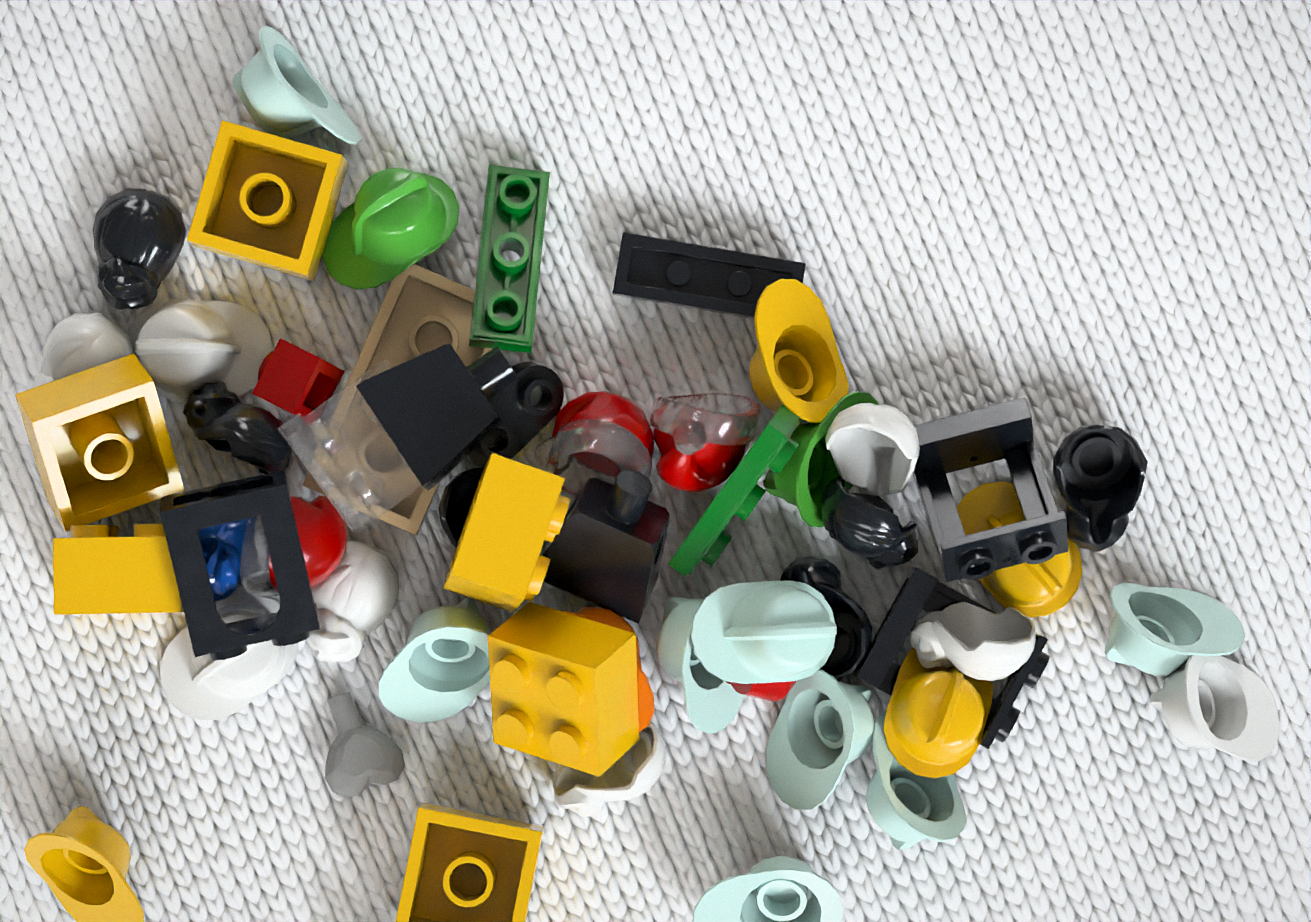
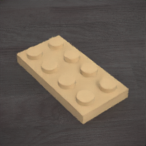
(416, 317)

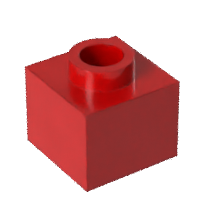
(296, 379)

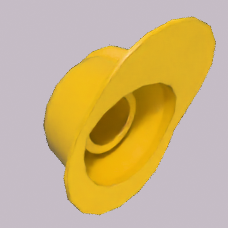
(796, 353)
(1027, 587)
(935, 718)
(86, 868)

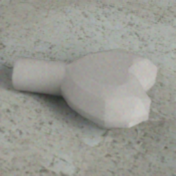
(359, 752)

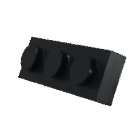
(697, 275)

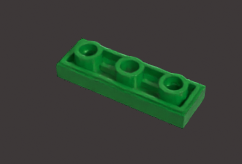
(509, 289)
(739, 493)

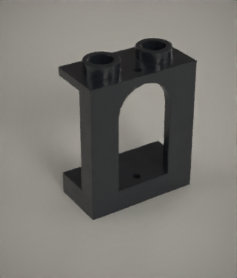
(974, 440)
(224, 503)
(926, 592)

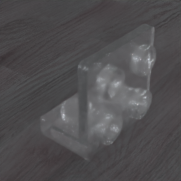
(352, 455)

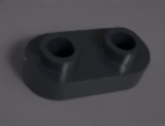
(519, 418)

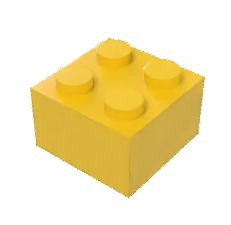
(268, 200)
(100, 441)
(505, 532)
(114, 573)
(564, 688)
(468, 867)

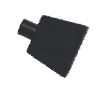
(438, 407)
(610, 545)

